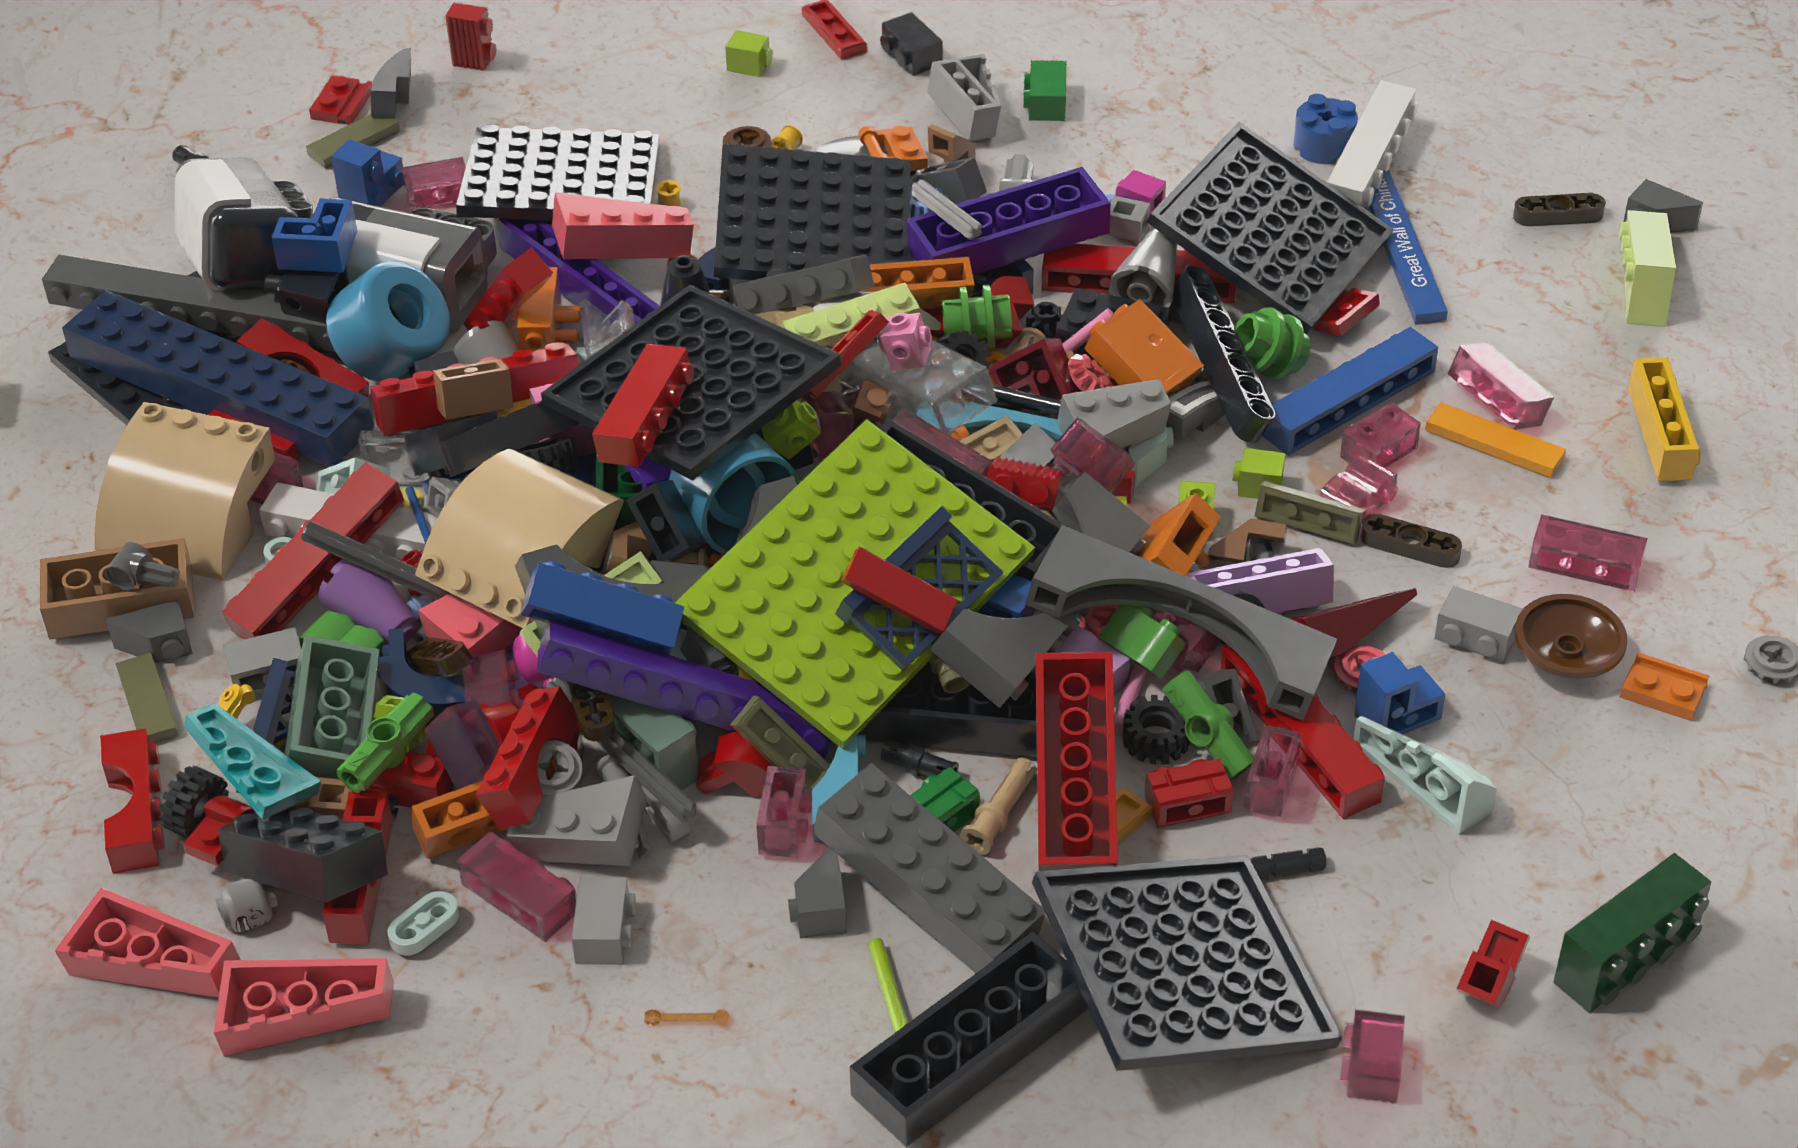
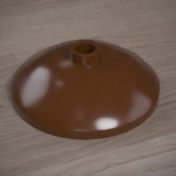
(1571, 636)

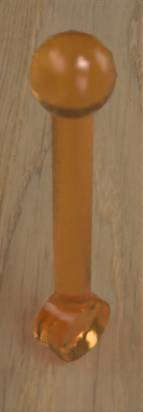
(654, 1017)

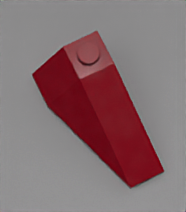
(1356, 620)

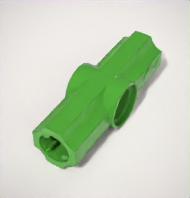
(1208, 724)
(385, 742)

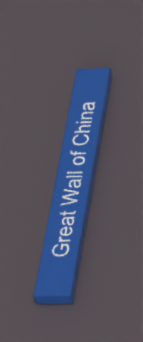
(1407, 255)

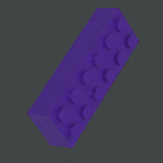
(1017, 222)

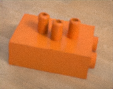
(543, 318)
(1142, 348)
(1179, 536)

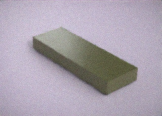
(365, 131)
(1309, 512)
(146, 697)
(778, 741)

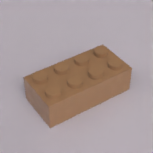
(80, 598)

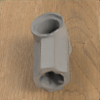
(1017, 172)

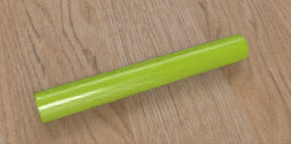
(887, 983)

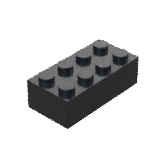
(303, 852)

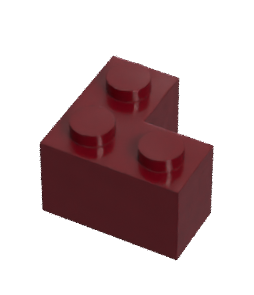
(1036, 369)

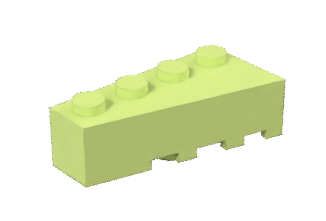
(1647, 267)

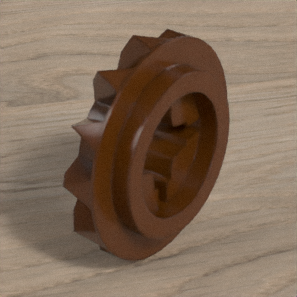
(748, 137)

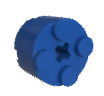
(1324, 128)

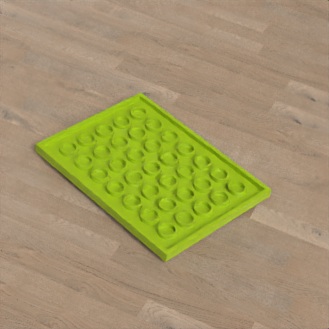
(781, 584)

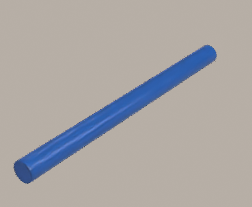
(418, 513)

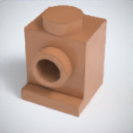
(870, 402)

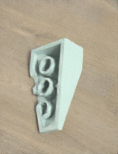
(1437, 780)

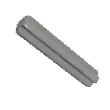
(946, 209)

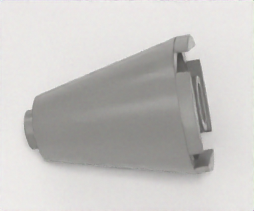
(1148, 271)
(489, 342)

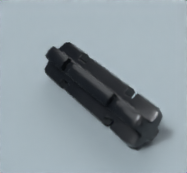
(1290, 862)

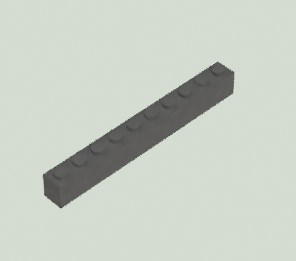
(79, 281)

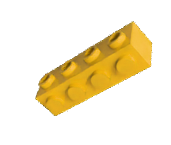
(1663, 419)

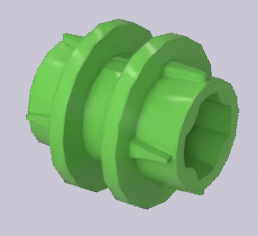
(984, 316)
(1274, 342)

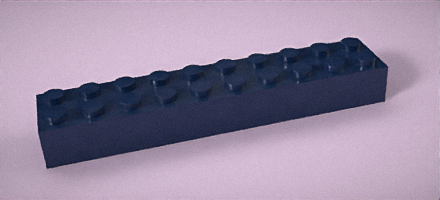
(217, 375)

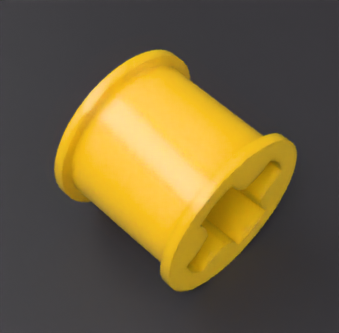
(788, 138)
(669, 193)

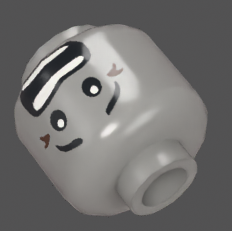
(246, 905)

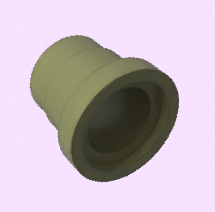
(948, 677)

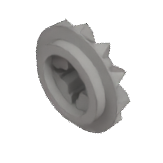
(1768, 648)
(566, 762)

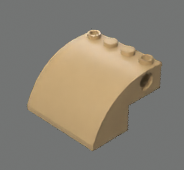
(183, 479)
(507, 511)

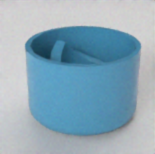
(370, 336)
(724, 509)

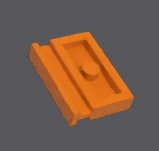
(1664, 686)

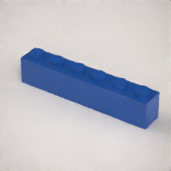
(1351, 390)

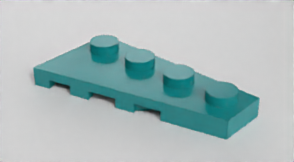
(249, 762)

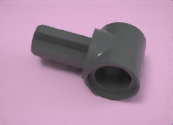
(136, 567)

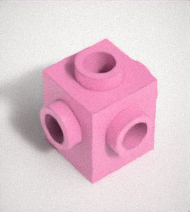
(905, 341)

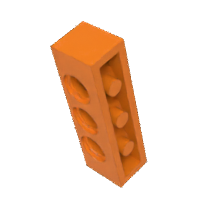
(927, 279)
(455, 819)

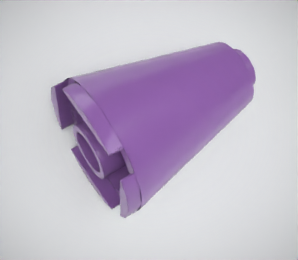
(367, 600)

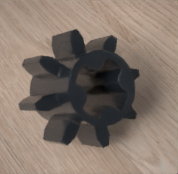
(1044, 318)

